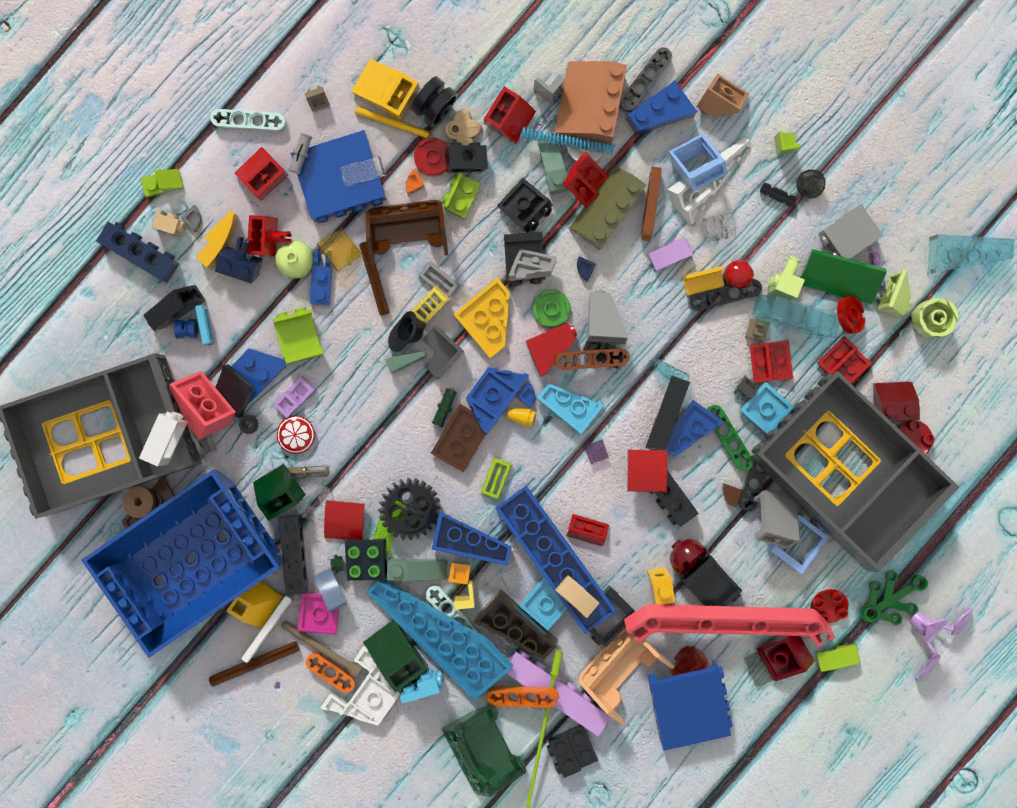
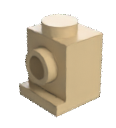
(168, 224)

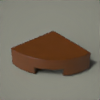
(731, 494)

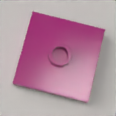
(315, 616)

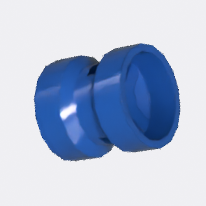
(186, 328)

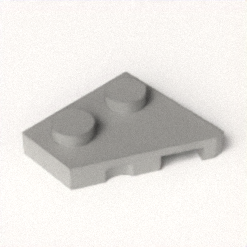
(531, 265)

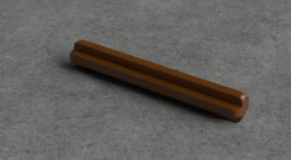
(374, 281)

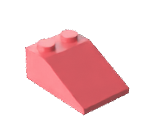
(202, 405)

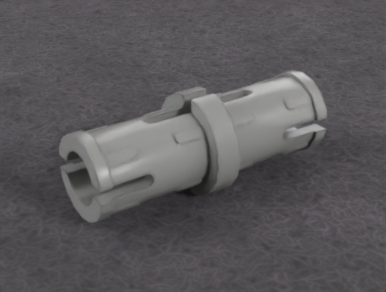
(300, 153)

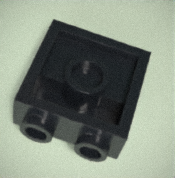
(525, 205)
(571, 750)

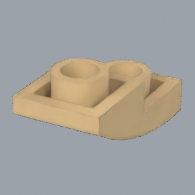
(577, 596)

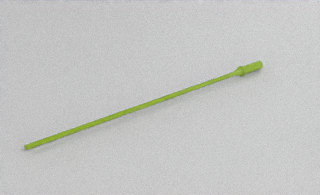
(554, 674)

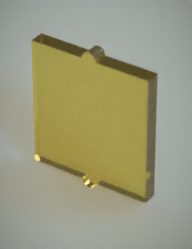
(339, 249)

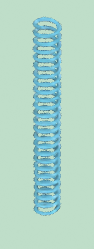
(571, 141)

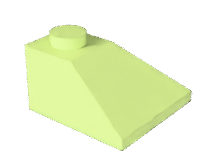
(897, 295)

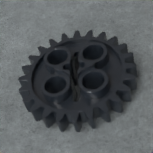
(400, 524)

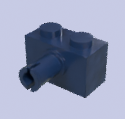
(238, 263)

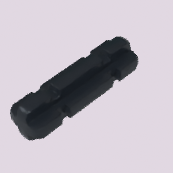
(778, 194)

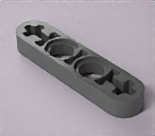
(645, 79)

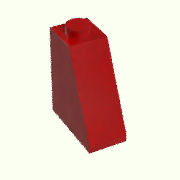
(548, 344)

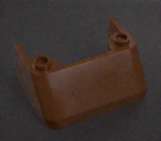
(404, 224)

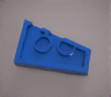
(690, 427)

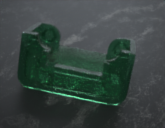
(483, 751)

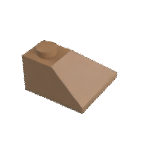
(722, 98)

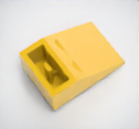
(386, 89)

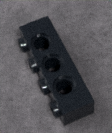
(684, 512)
(293, 554)

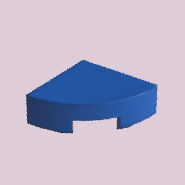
(527, 395)

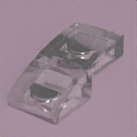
(362, 171)

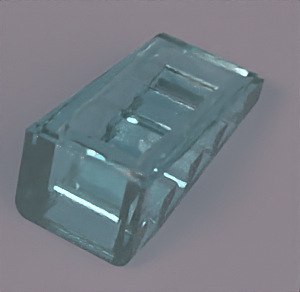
(669, 370)

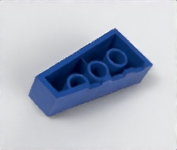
(463, 540)

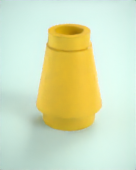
(522, 416)

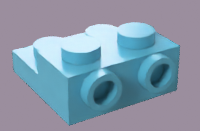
(428, 684)

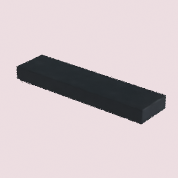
(667, 414)

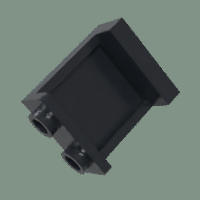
(525, 241)
(711, 583)

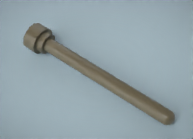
(352, 668)

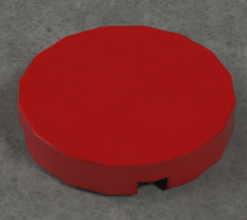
(430, 156)
(850, 314)

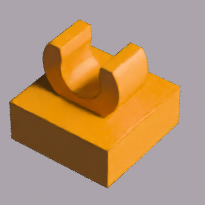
(459, 573)

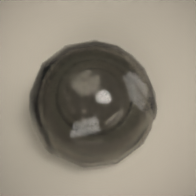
(811, 183)

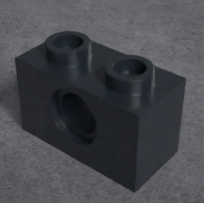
(456, 163)

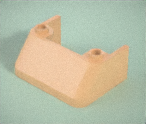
(613, 666)

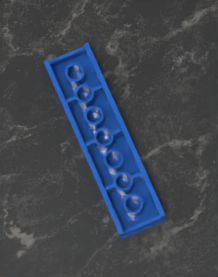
(552, 553)

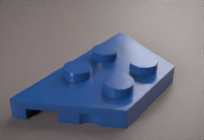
(258, 369)
(493, 395)

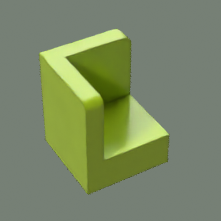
(786, 143)

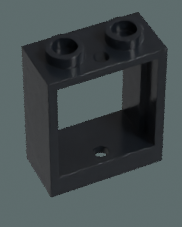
(597, 637)

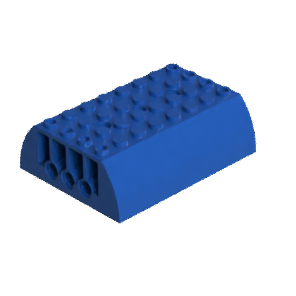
(160, 546)

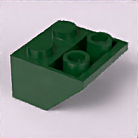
(277, 492)

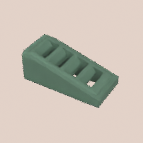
(400, 362)

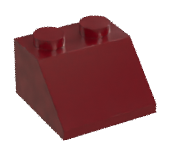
(897, 400)
(785, 656)

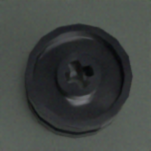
(434, 101)

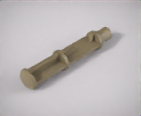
(302, 472)

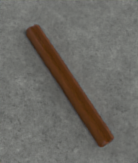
(254, 663)

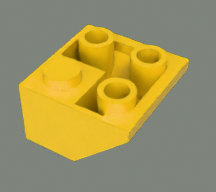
(255, 605)

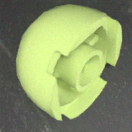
(294, 259)

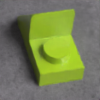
(162, 182)

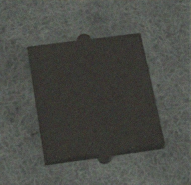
(758, 669)

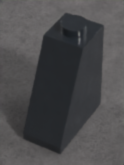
(173, 307)

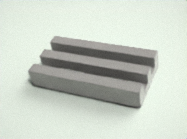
(425, 270)

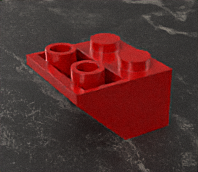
(509, 115)
(261, 173)

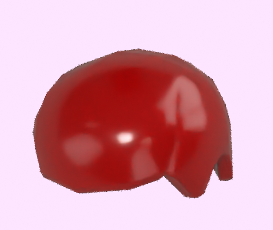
(738, 274)

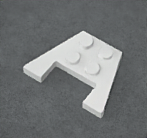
(370, 700)

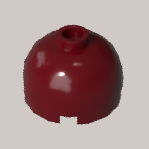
(686, 554)

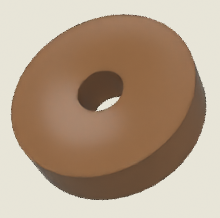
(131, 498)

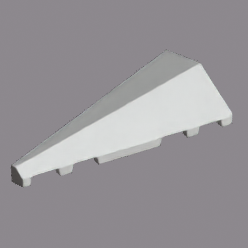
(689, 202)

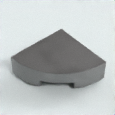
(192, 218)

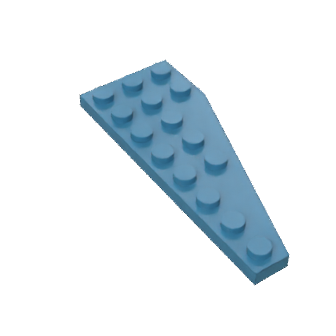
(455, 647)

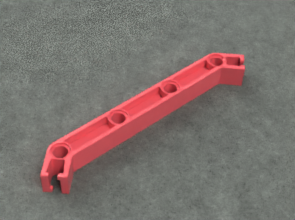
(727, 620)

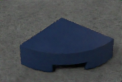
(585, 268)

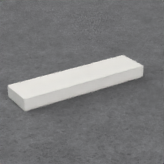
(267, 628)

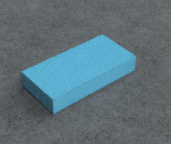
(204, 325)

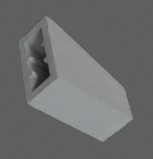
(604, 320)

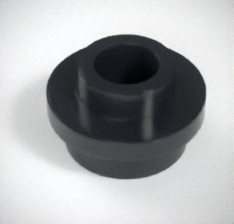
(242, 424)

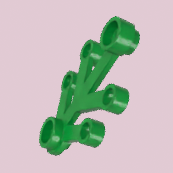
(890, 599)

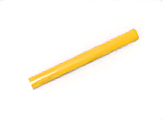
(392, 122)

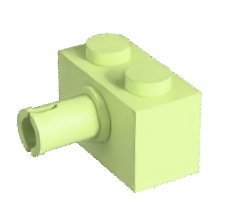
(785, 283)

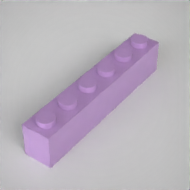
(571, 702)

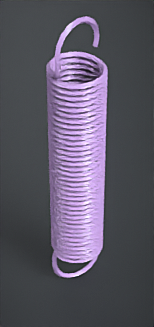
(876, 262)

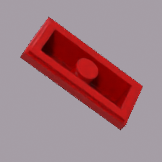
(587, 530)

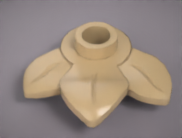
(466, 128)

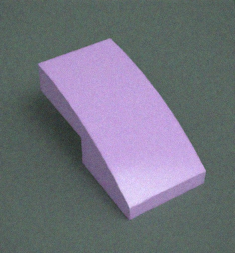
(671, 254)
(294, 396)

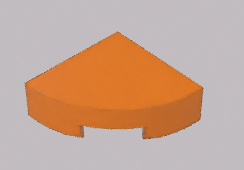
(414, 182)

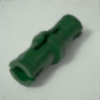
(444, 407)

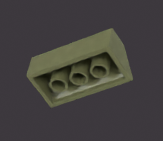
(608, 208)

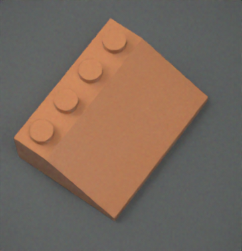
(591, 100)

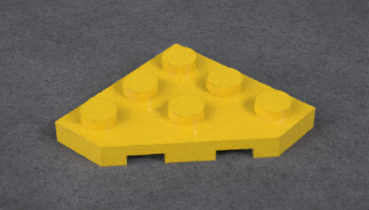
(487, 317)

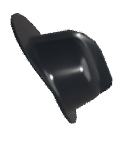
(407, 330)

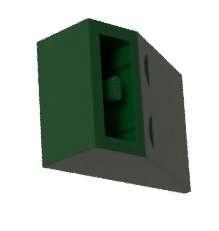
(395, 656)

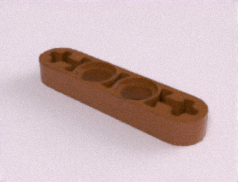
(651, 203)
(591, 358)

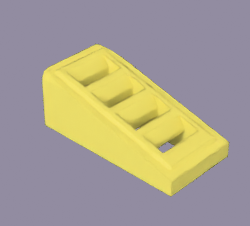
(440, 294)

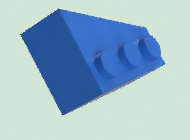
(661, 109)

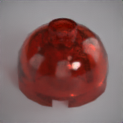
(689, 660)

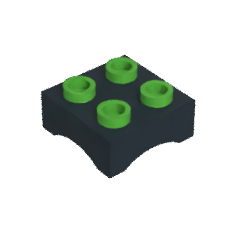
(366, 559)

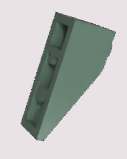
(553, 166)
(415, 569)

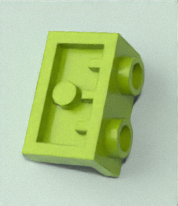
(461, 195)

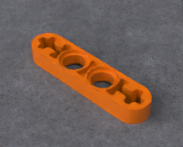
(523, 700)

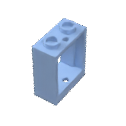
(704, 175)
(800, 567)

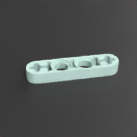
(248, 120)
(455, 613)

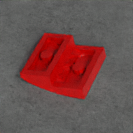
(585, 179)
(845, 359)
(771, 361)
(647, 470)
(344, 520)

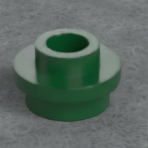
(336, 563)

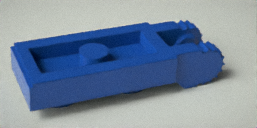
(320, 281)

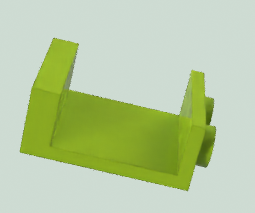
(297, 336)

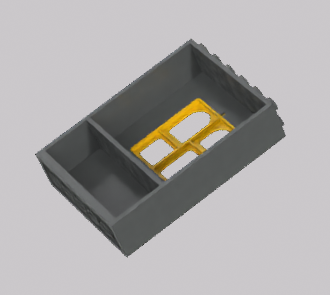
(136, 397)
(882, 504)

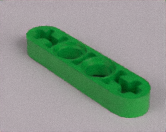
(731, 436)

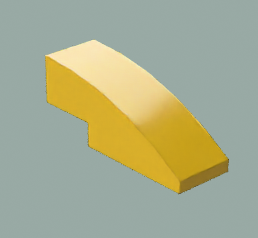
(218, 239)

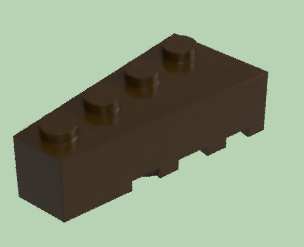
(510, 621)

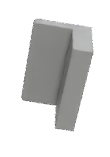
(549, 92)

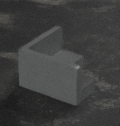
(446, 351)

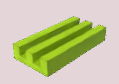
(501, 463)

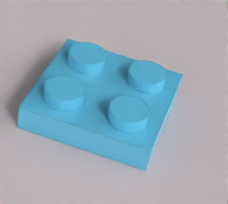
(766, 408)
(543, 604)

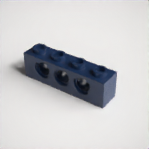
(110, 239)

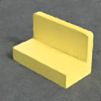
(465, 601)

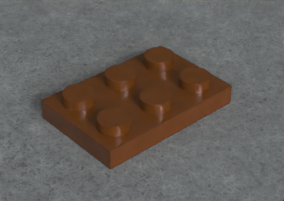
(459, 439)

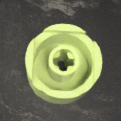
(945, 320)

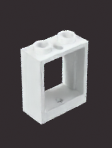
(163, 438)

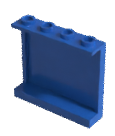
(323, 180)
(690, 707)

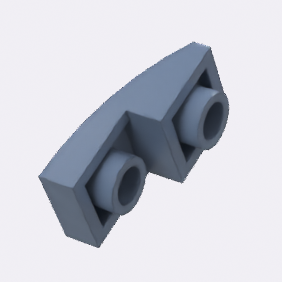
(330, 590)

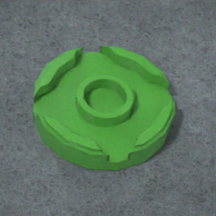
(551, 308)

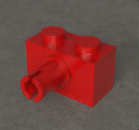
(264, 236)

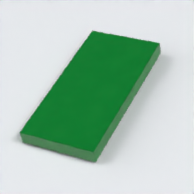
(842, 276)

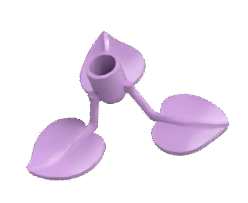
(931, 629)

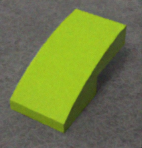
(838, 658)

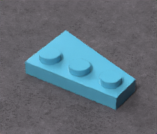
(571, 408)

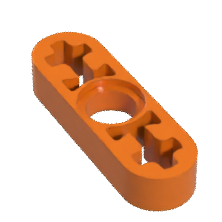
(345, 675)

